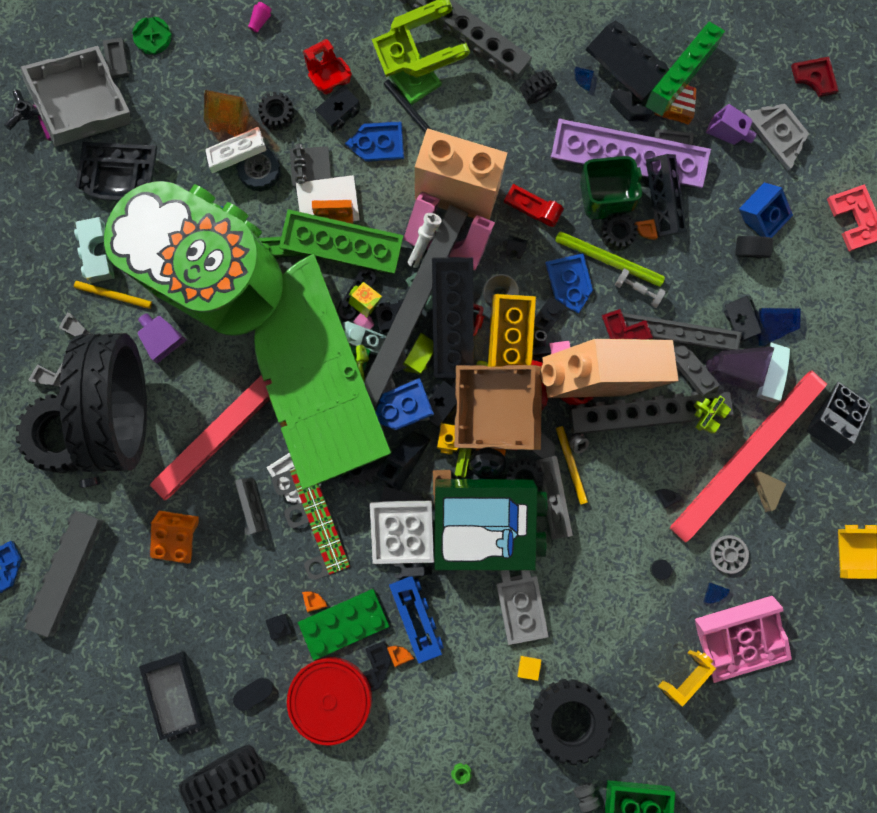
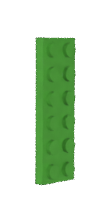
(341, 241)

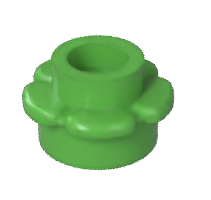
(455, 774)

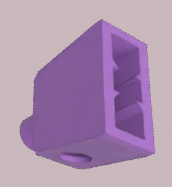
(731, 126)
(159, 337)

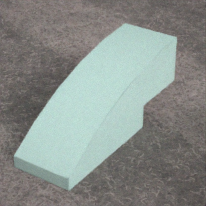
(776, 375)

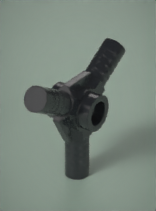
(22, 111)

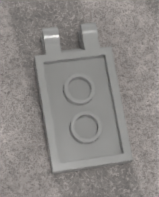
(521, 607)

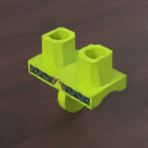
(717, 407)

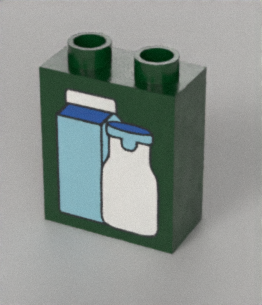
(488, 524)

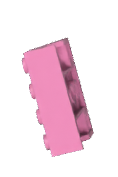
(744, 638)

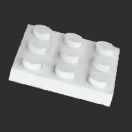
(402, 532)

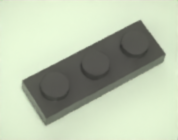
(694, 371)

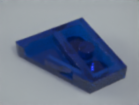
(778, 323)

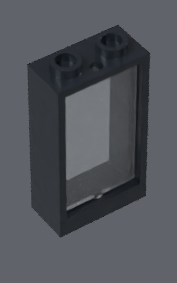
(172, 696)

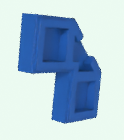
(9, 562)

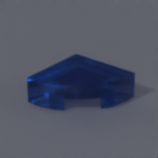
(584, 77)
(715, 593)

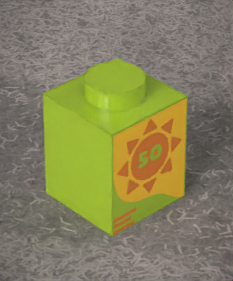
(364, 299)

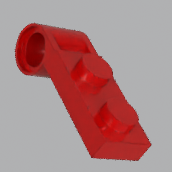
(534, 206)

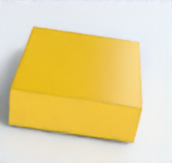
(529, 668)

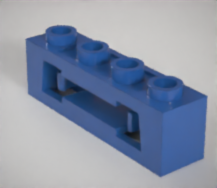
(428, 651)

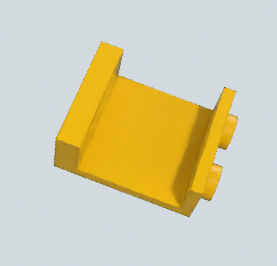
(858, 552)
(693, 682)

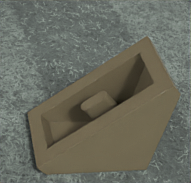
(768, 489)

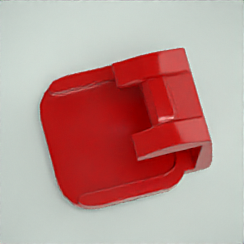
(327, 72)

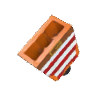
(683, 107)

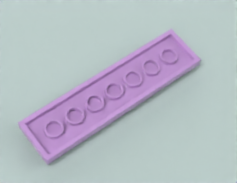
(582, 142)

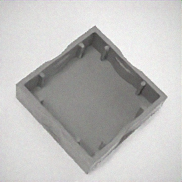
(75, 95)

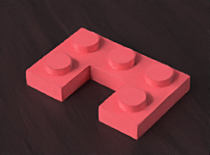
(865, 214)

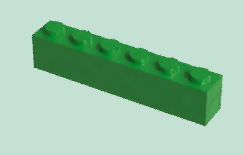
(685, 68)

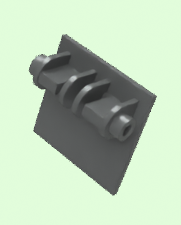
(309, 164)

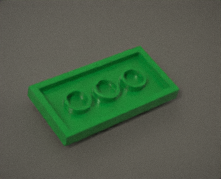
(343, 624)

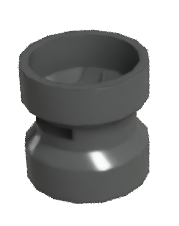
(586, 796)

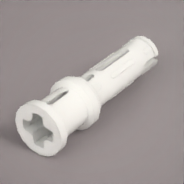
(426, 234)

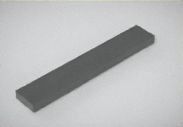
(688, 333)

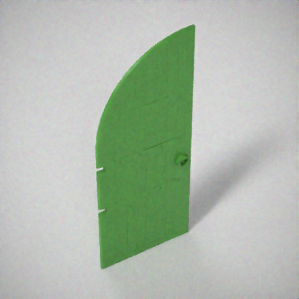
(316, 381)

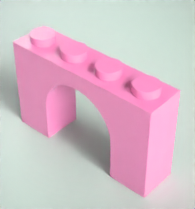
(471, 246)

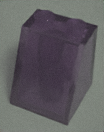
(741, 367)

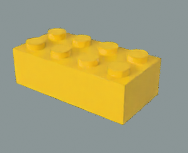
(511, 330)

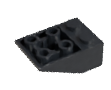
(839, 418)

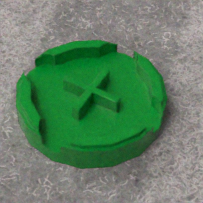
(151, 35)

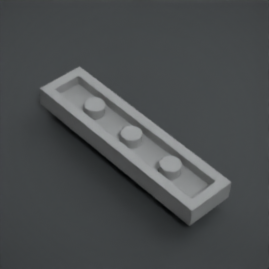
(556, 503)

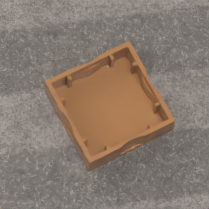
(498, 407)

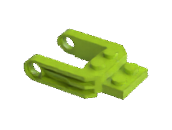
(397, 48)

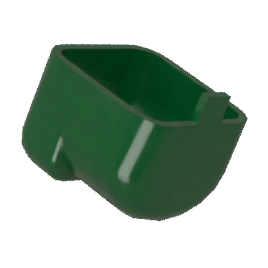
(610, 186)

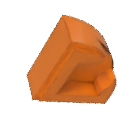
(647, 229)
(313, 601)
(399, 655)

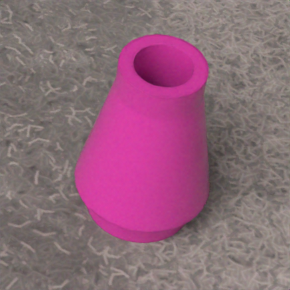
(259, 16)

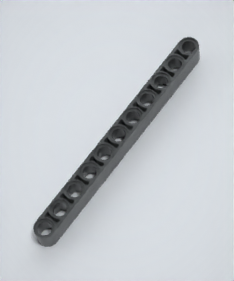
(413, 305)

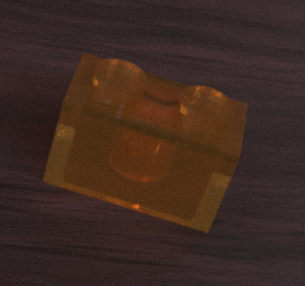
(225, 113)

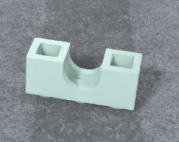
(90, 234)

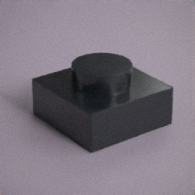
(278, 626)

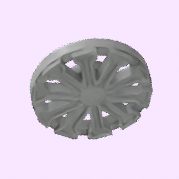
(729, 554)

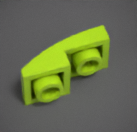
(419, 354)

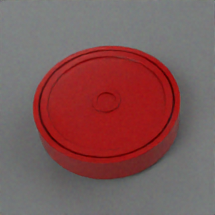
(329, 701)

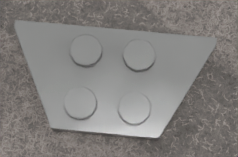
(779, 131)

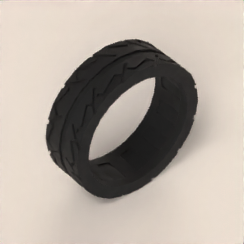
(103, 402)

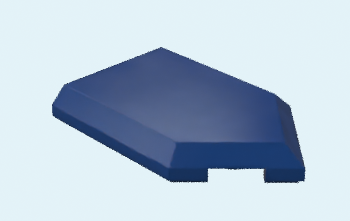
(378, 142)
(570, 281)
(404, 405)

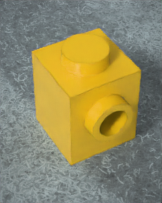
(447, 439)

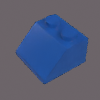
(766, 210)

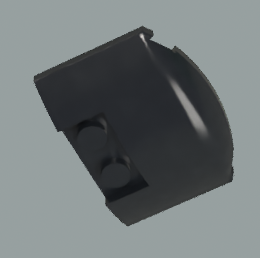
(114, 169)

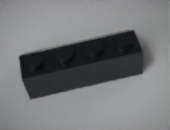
(627, 59)

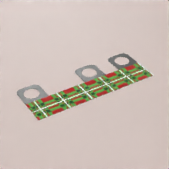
(317, 514)

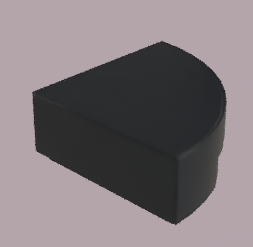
(667, 497)

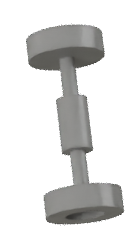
(640, 288)

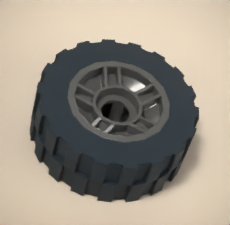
(263, 179)

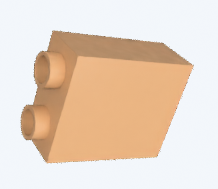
(459, 173)
(609, 368)

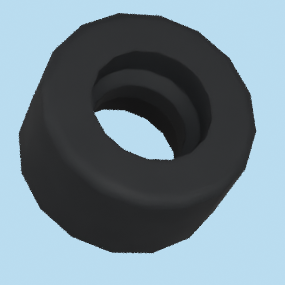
(754, 246)

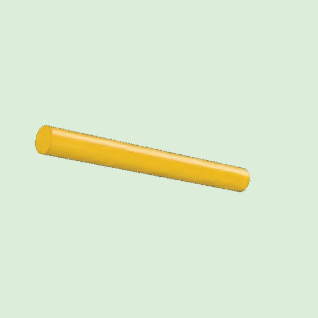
(113, 294)
(571, 465)

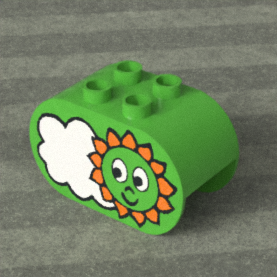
(195, 255)

